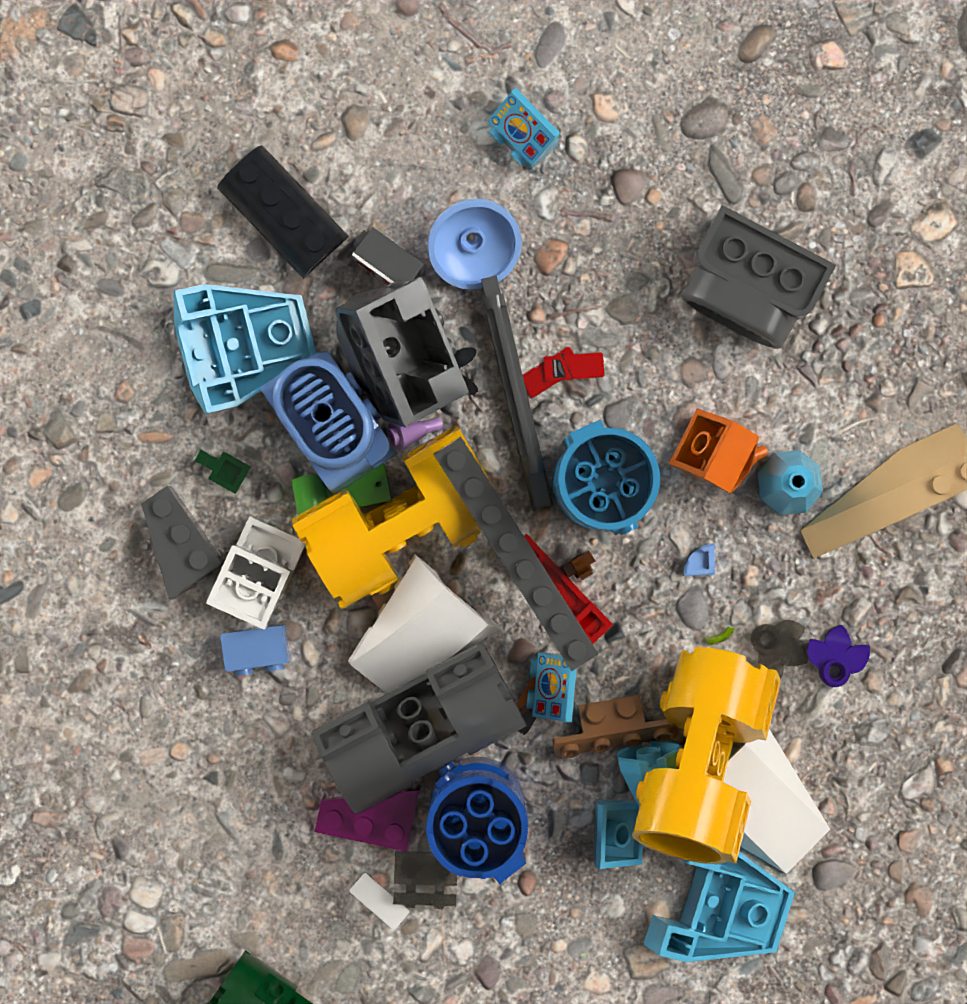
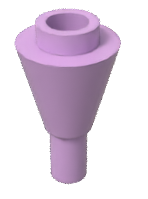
(402, 437)

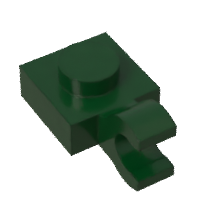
(226, 470)

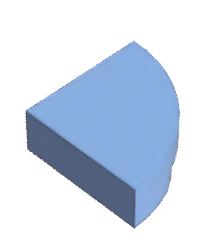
(700, 561)

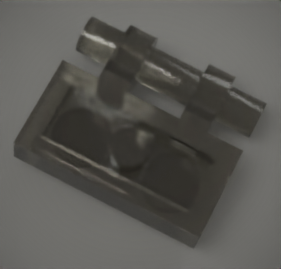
(422, 869)

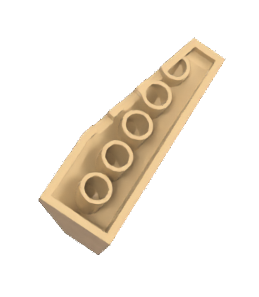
(893, 491)

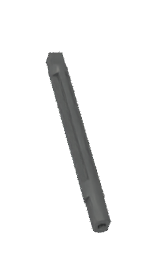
(516, 394)

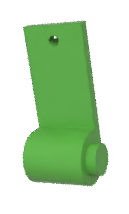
(366, 491)

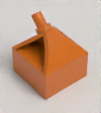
(717, 451)

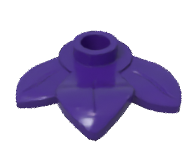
(837, 651)

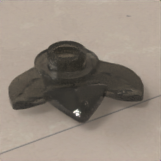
(783, 648)

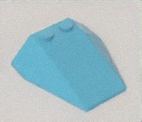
(237, 340)

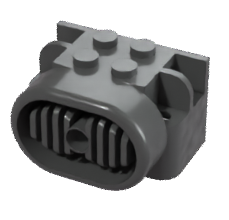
(754, 279)
(418, 363)

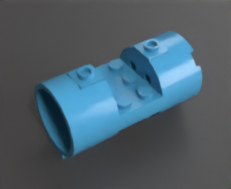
(604, 478)

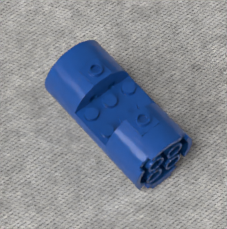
(478, 819)

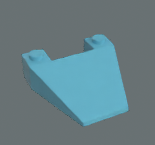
(726, 914)

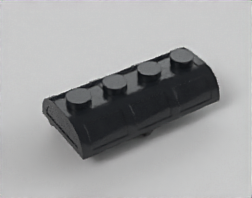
(281, 211)

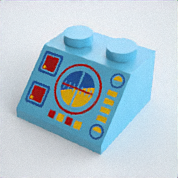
(523, 130)
(552, 688)

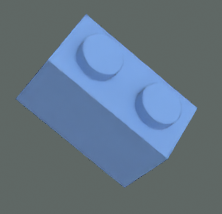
(254, 649)

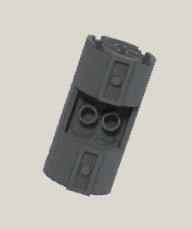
(418, 728)

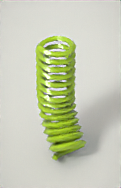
(727, 633)

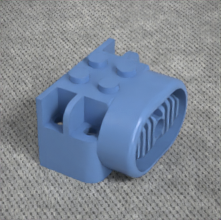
(346, 443)

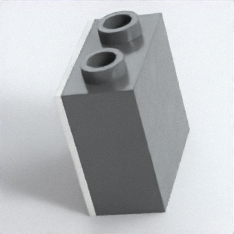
(385, 258)

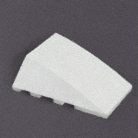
(418, 630)
(782, 815)

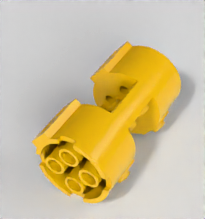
(352, 545)
(717, 704)

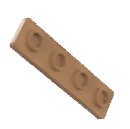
(613, 725)

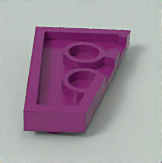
(382, 825)

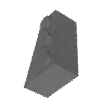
(179, 542)

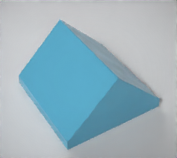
(613, 834)

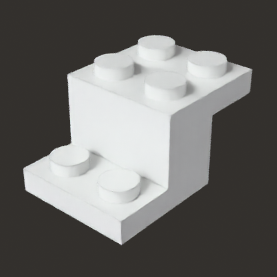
(256, 573)

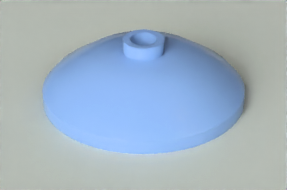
(487, 255)

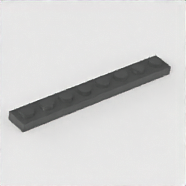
(515, 553)

